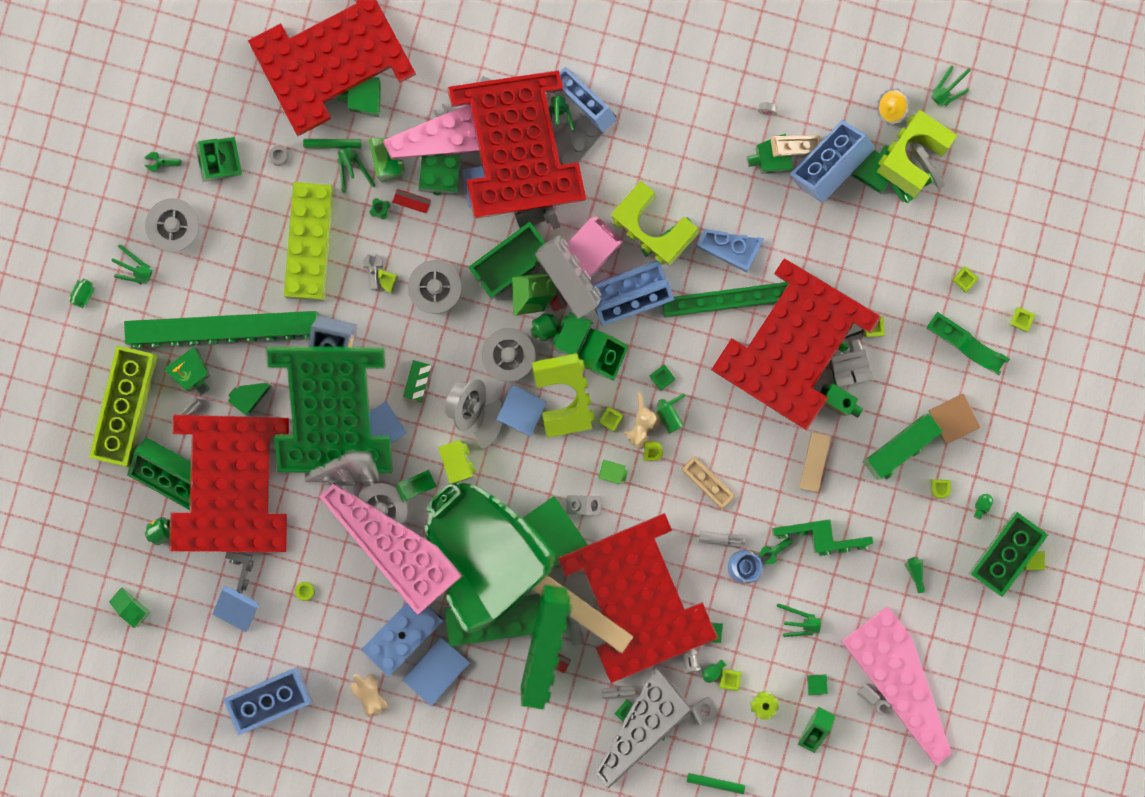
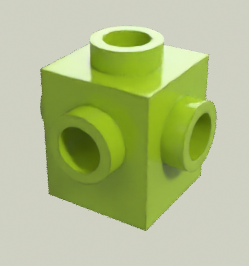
(759, 700)

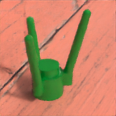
(942, 96)
(557, 108)
(347, 158)
(142, 274)
(811, 624)

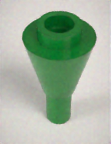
(915, 568)

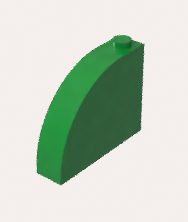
(555, 528)

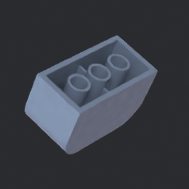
(332, 333)

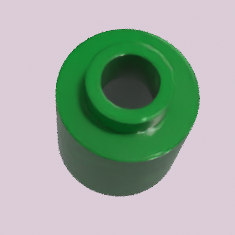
(81, 293)

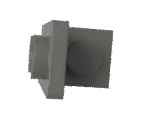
(538, 215)
(236, 558)

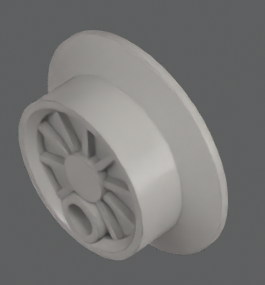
(172, 225)
(434, 286)
(508, 354)
(465, 403)
(386, 500)

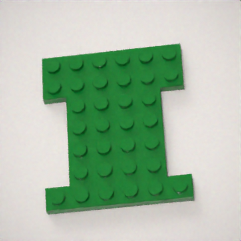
(328, 407)

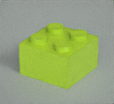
(456, 461)

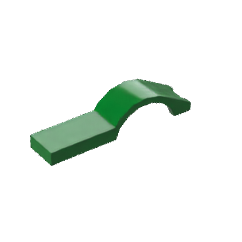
(967, 343)

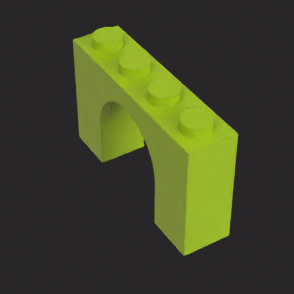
(897, 166)
(667, 247)
(565, 371)

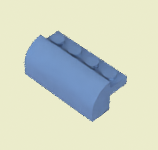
(632, 292)

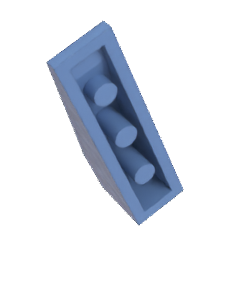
(586, 100)

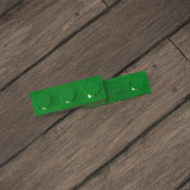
(822, 537)

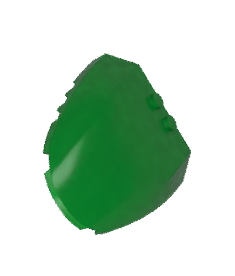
(490, 549)

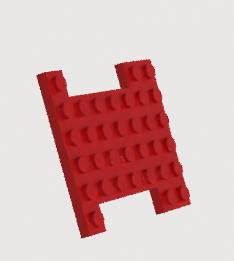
(328, 60)
(517, 146)
(794, 345)
(229, 486)
(640, 598)

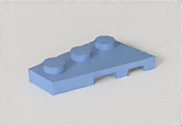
(730, 248)

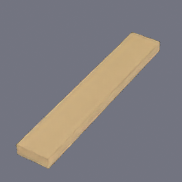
(592, 618)

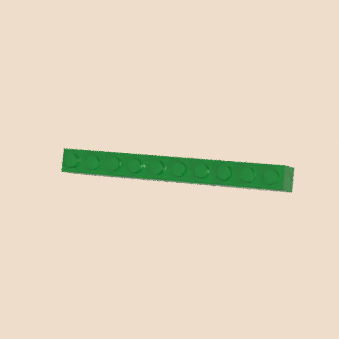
(219, 328)

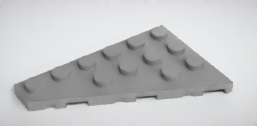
(349, 470)

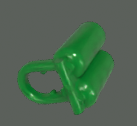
(669, 415)

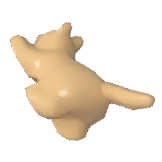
(645, 422)
(367, 691)

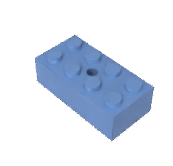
(832, 161)
(388, 649)
(250, 709)

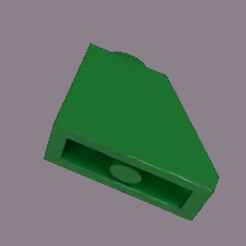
(247, 397)
(129, 608)
(816, 729)

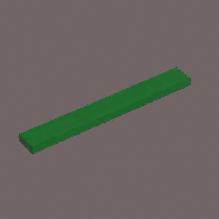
(724, 299)

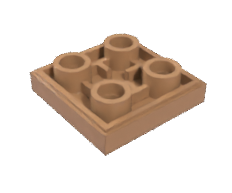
(954, 418)

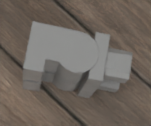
(853, 362)

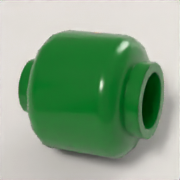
(544, 327)
(158, 531)

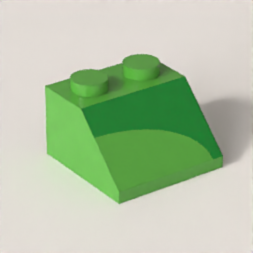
(385, 167)
(532, 293)

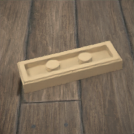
(794, 145)
(814, 462)
(708, 482)

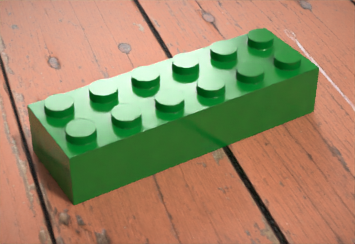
(514, 623)
(544, 647)

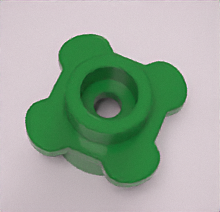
(378, 203)

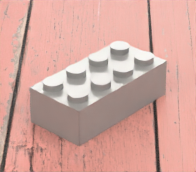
(568, 276)

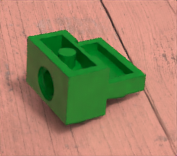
(209, 159)

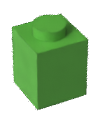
(613, 472)

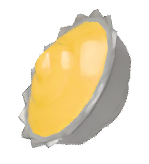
(893, 106)

